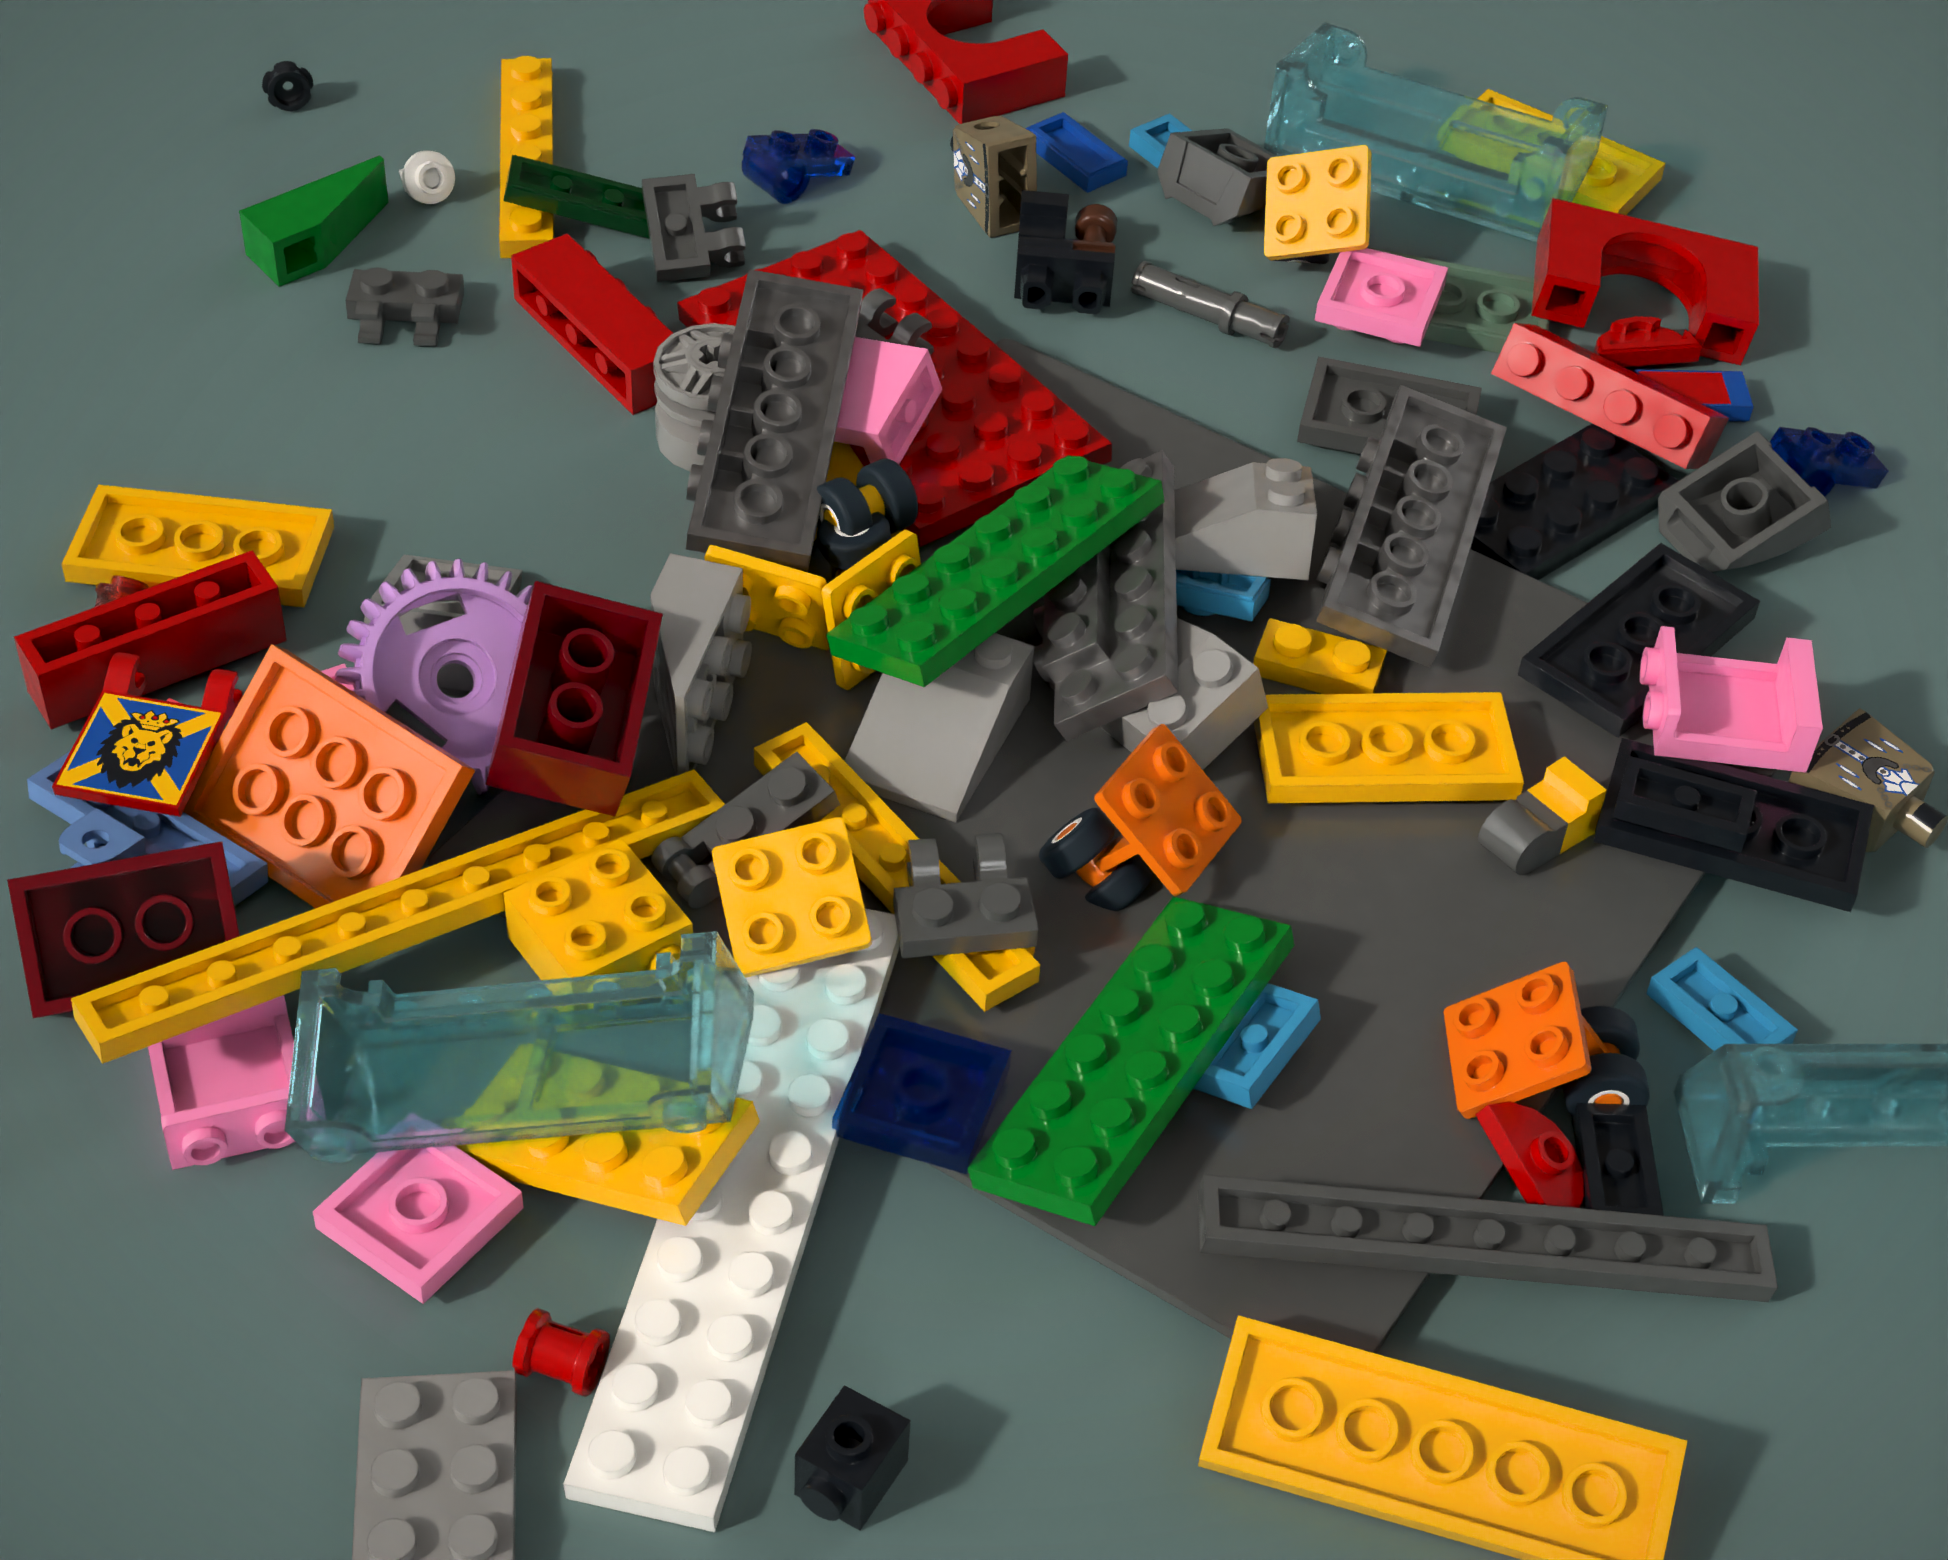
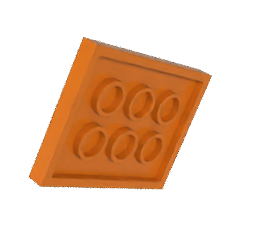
(325, 784)

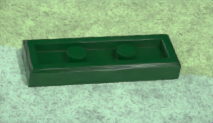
(576, 196)

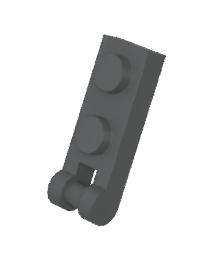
(778, 801)

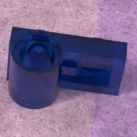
(787, 161)
(1829, 458)

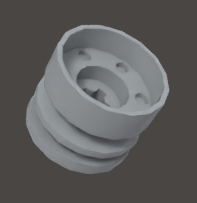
(682, 388)

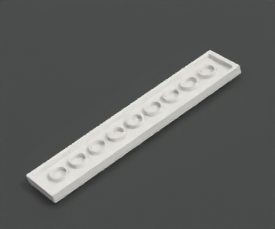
(717, 1289)

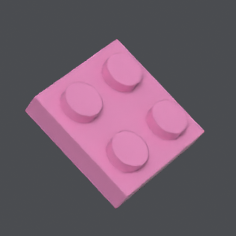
(1381, 295)
(418, 1214)

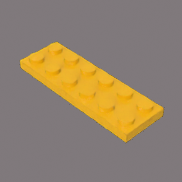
(1439, 1451)

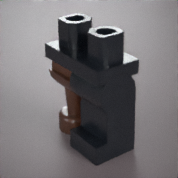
(1063, 268)

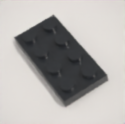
(1566, 502)
(1599, 650)
(1795, 841)

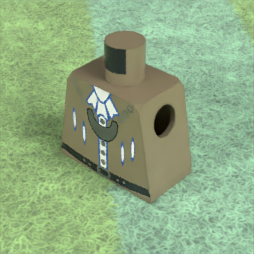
(992, 168)
(1876, 768)

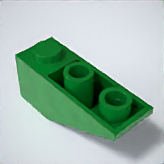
(313, 222)

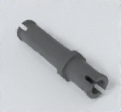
(1229, 312)

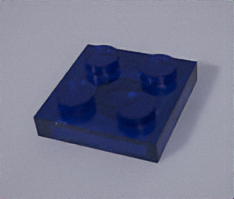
(922, 1093)

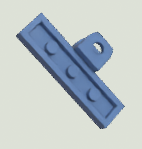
(127, 832)

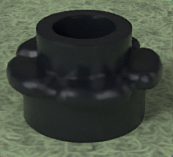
(287, 99)

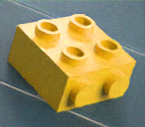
(594, 917)

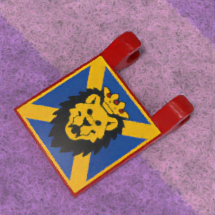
(144, 748)

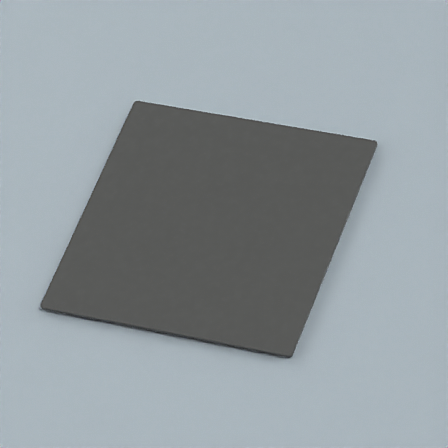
(1382, 898)

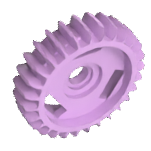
(405, 667)

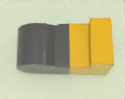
(1544, 818)

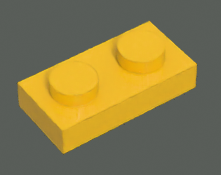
(1318, 660)

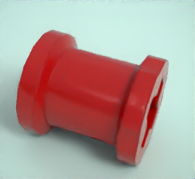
(561, 1352)

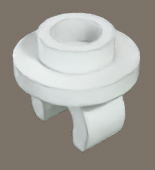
(428, 177)

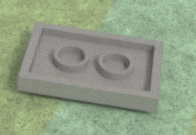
(436, 1467)

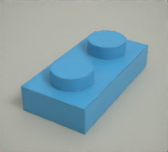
(1716, 1004)
(1260, 1046)

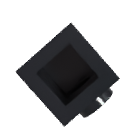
(851, 1458)

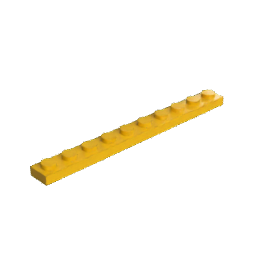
(373, 922)

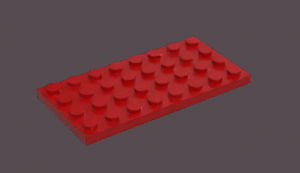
(990, 422)

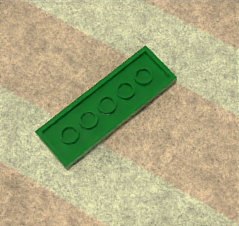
(994, 570)
(1131, 1060)

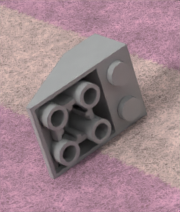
(698, 652)

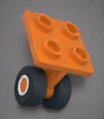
(1164, 814)
(1538, 1038)

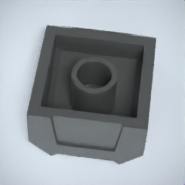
(1215, 173)
(1741, 508)

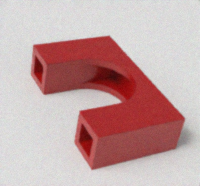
(965, 77)
(1707, 273)

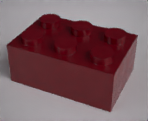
(575, 699)
(118, 920)

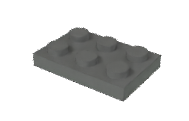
(1354, 400)

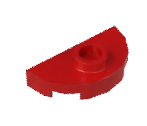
(1644, 342)
(1534, 1154)

